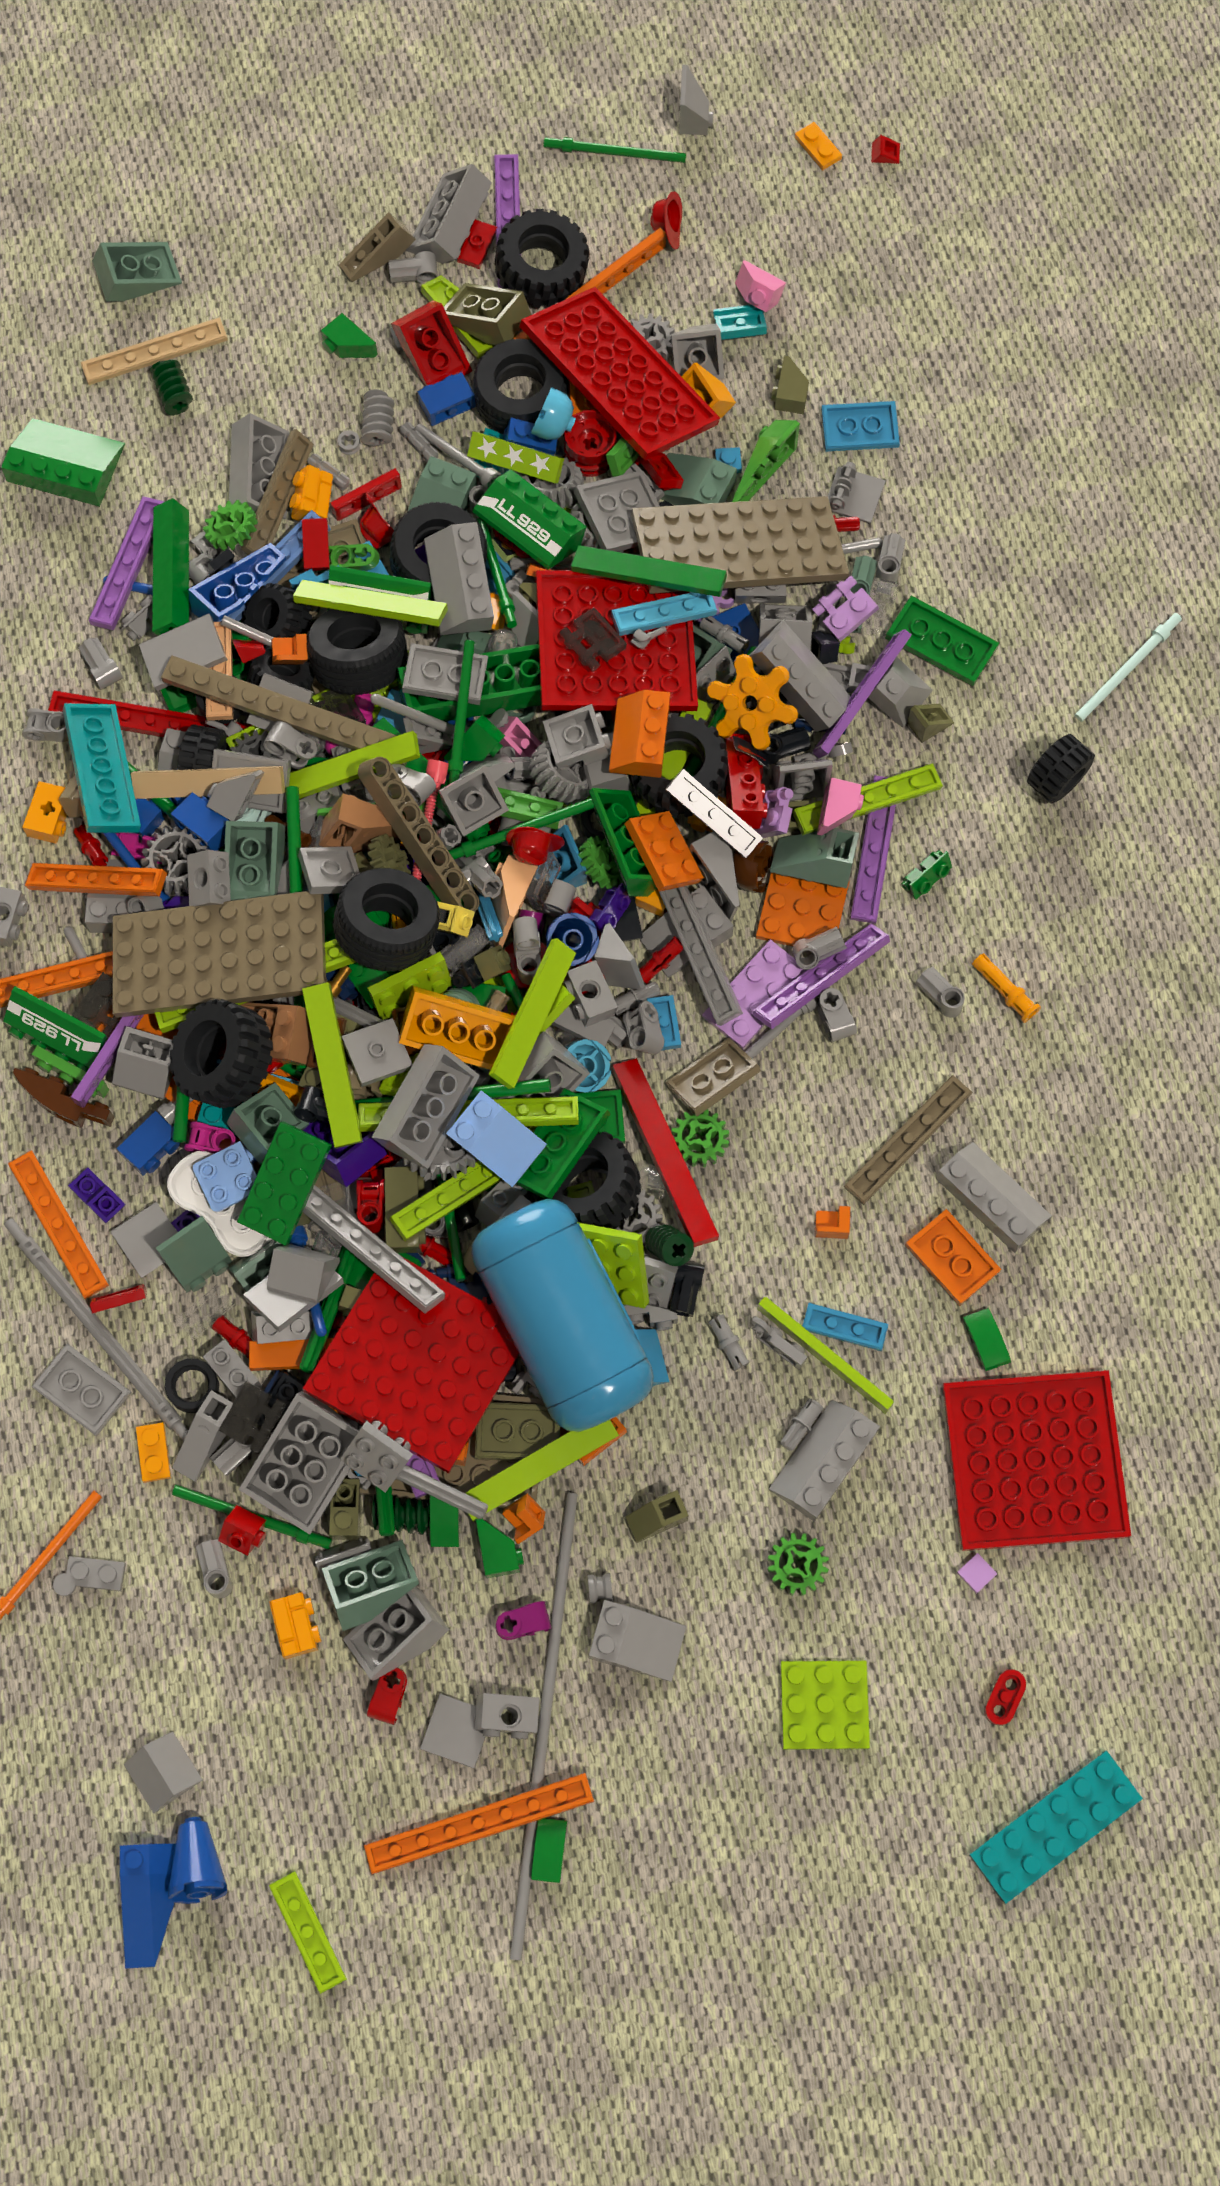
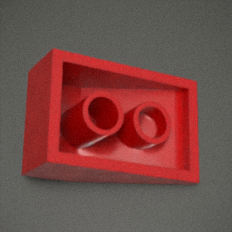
(431, 343)

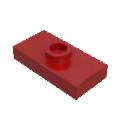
(477, 244)

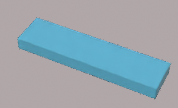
(663, 612)

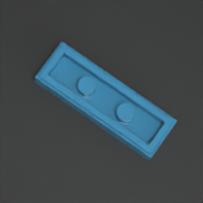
(845, 1327)

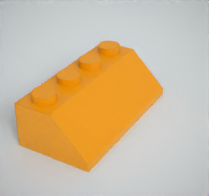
(460, 1026)

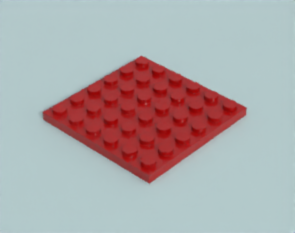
(567, 684)
(416, 1370)
(1036, 1460)

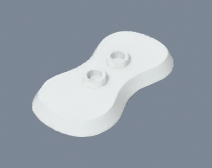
(188, 1194)

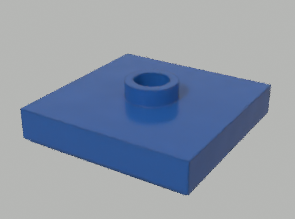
(742, 624)

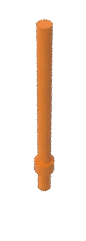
(7, 1602)

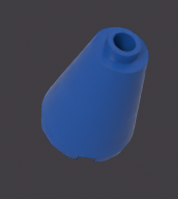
(577, 933)
(195, 1865)

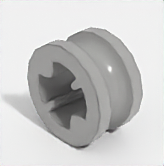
(349, 449)

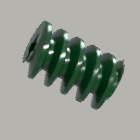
(171, 386)
(669, 1245)
(406, 1515)

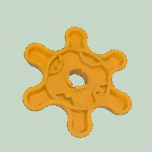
(765, 691)

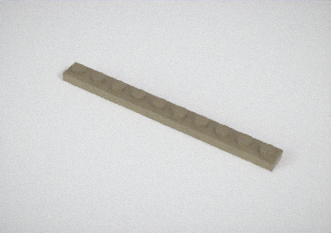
(271, 705)

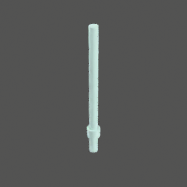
(1159, 635)

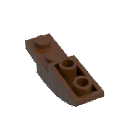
(52, 1096)

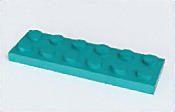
(101, 768)
(1055, 1827)

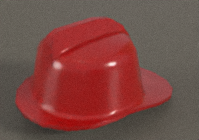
(668, 215)
(375, 527)
(532, 844)

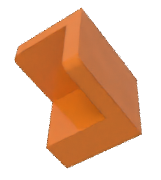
(289, 650)
(833, 1223)
(525, 1517)

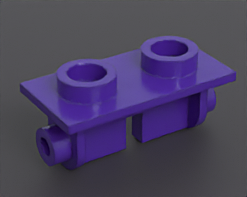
(613, 905)

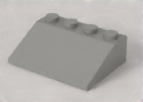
(301, 1462)

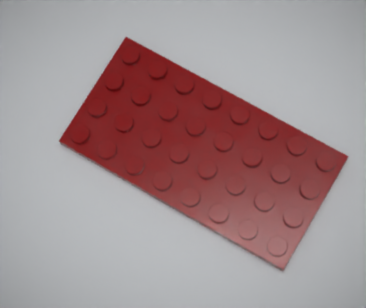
(619, 373)

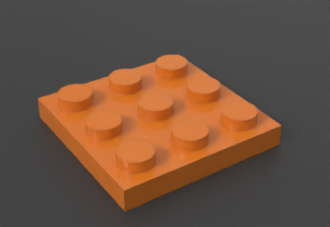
(799, 909)

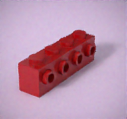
(743, 784)

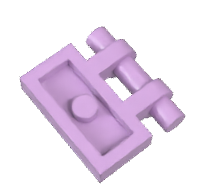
(850, 614)
(777, 814)

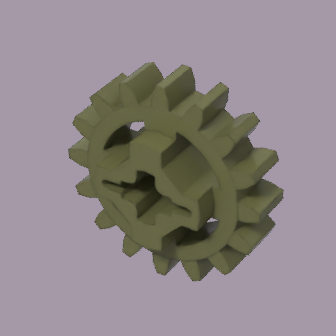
(387, 854)

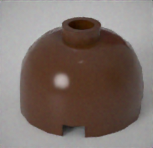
(754, 866)

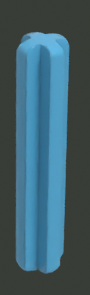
(489, 918)

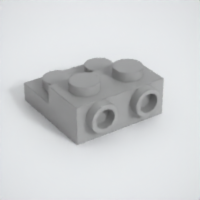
(577, 737)

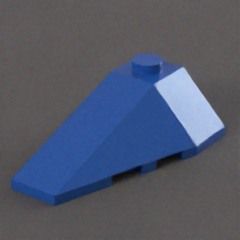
(236, 584)
(145, 1900)

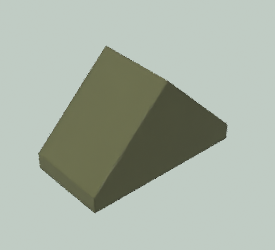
(928, 720)

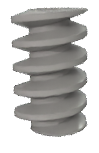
(377, 418)

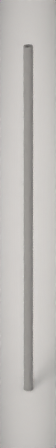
(544, 1722)

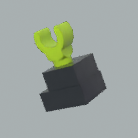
(827, 647)

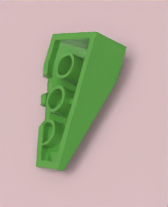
(771, 451)

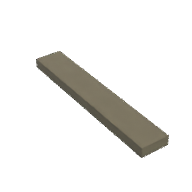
(278, 491)
(908, 1139)

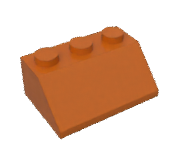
(640, 733)

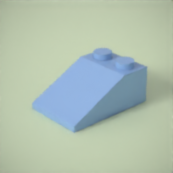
(496, 1138)

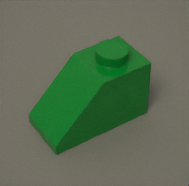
(347, 339)
(480, 741)
(498, 1551)

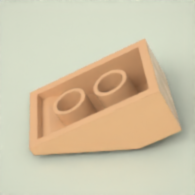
(516, 881)

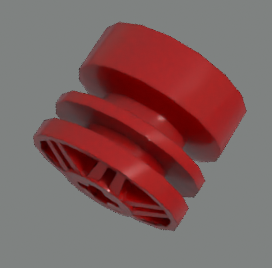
(589, 442)

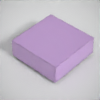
(976, 1573)

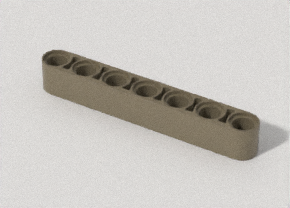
(407, 832)

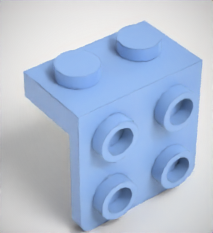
(226, 1176)

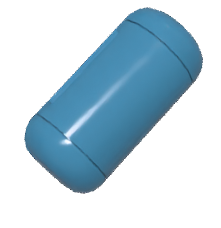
(563, 1315)

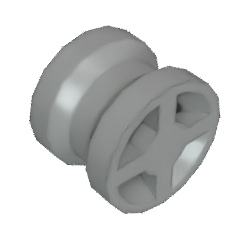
(600, 1587)

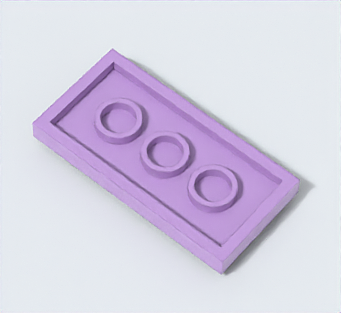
(756, 983)

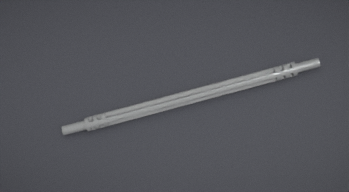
(98, 1330)

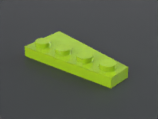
(442, 291)

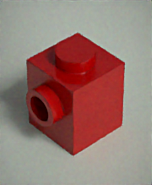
(242, 1530)

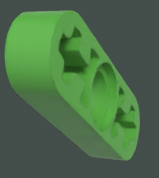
(353, 562)

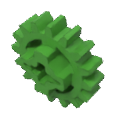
(230, 525)
(599, 863)
(710, 1131)
(786, 1571)

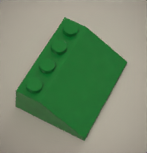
(62, 461)

